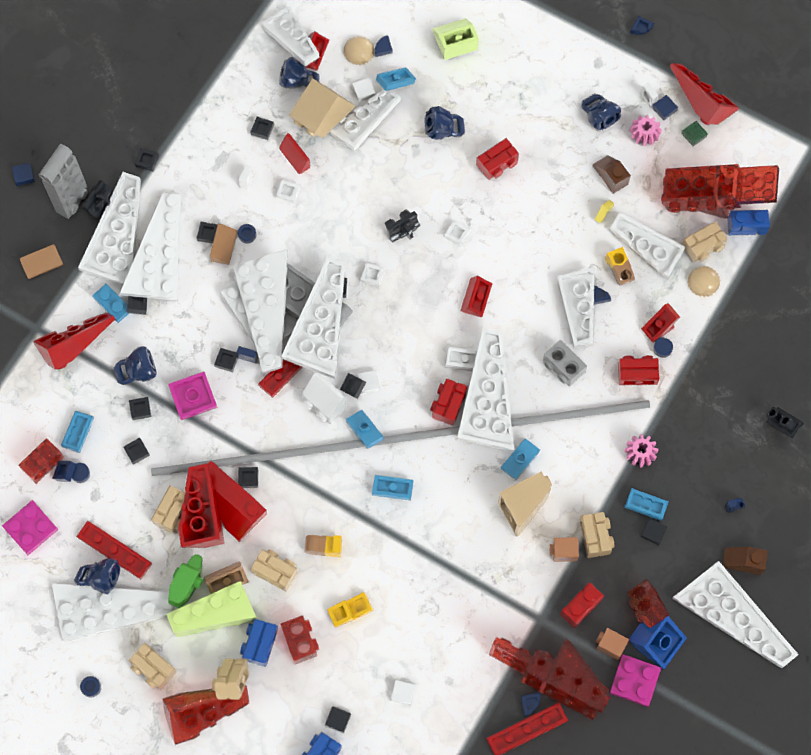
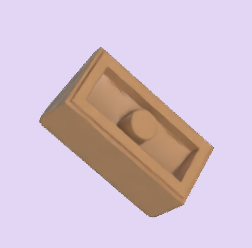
(223, 244)
(41, 261)
(226, 577)

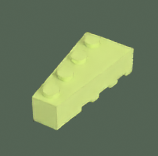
(218, 610)

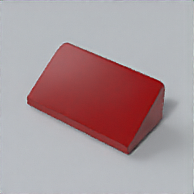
(320, 43)
(294, 154)
(476, 296)

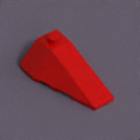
(66, 346)
(200, 515)

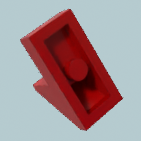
(661, 323)

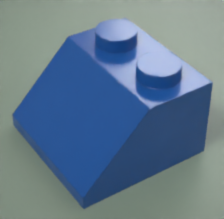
(659, 641)

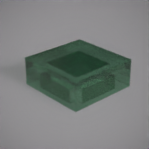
(694, 133)

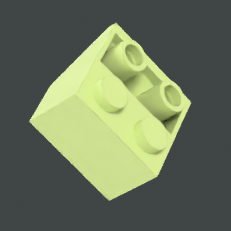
(456, 38)

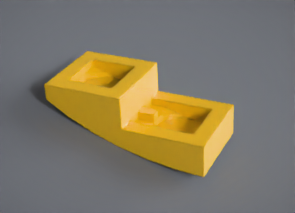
(350, 610)

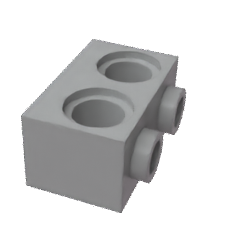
(568, 360)

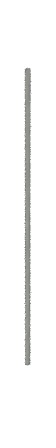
(399, 438)

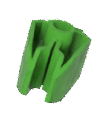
(185, 582)

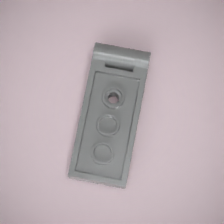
(64, 181)
(298, 291)

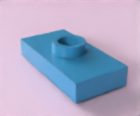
(364, 429)
(77, 431)
(520, 459)
(646, 504)

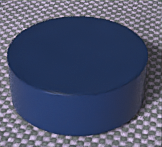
(247, 233)
(663, 347)
(81, 473)
(90, 686)

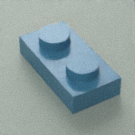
(395, 79)
(111, 302)
(392, 487)

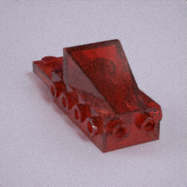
(718, 188)
(562, 679)

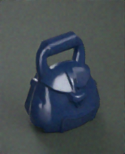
(295, 74)
(601, 113)
(440, 123)
(138, 366)
(100, 575)

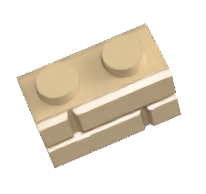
(704, 242)
(169, 510)
(596, 534)
(274, 569)
(152, 666)
(231, 679)

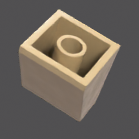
(320, 109)
(524, 500)

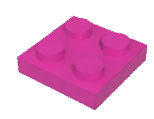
(192, 395)
(30, 527)
(635, 680)

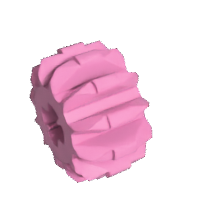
(652, 127)
(642, 443)

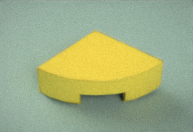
(603, 211)

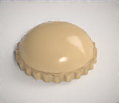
(358, 50)
(703, 281)

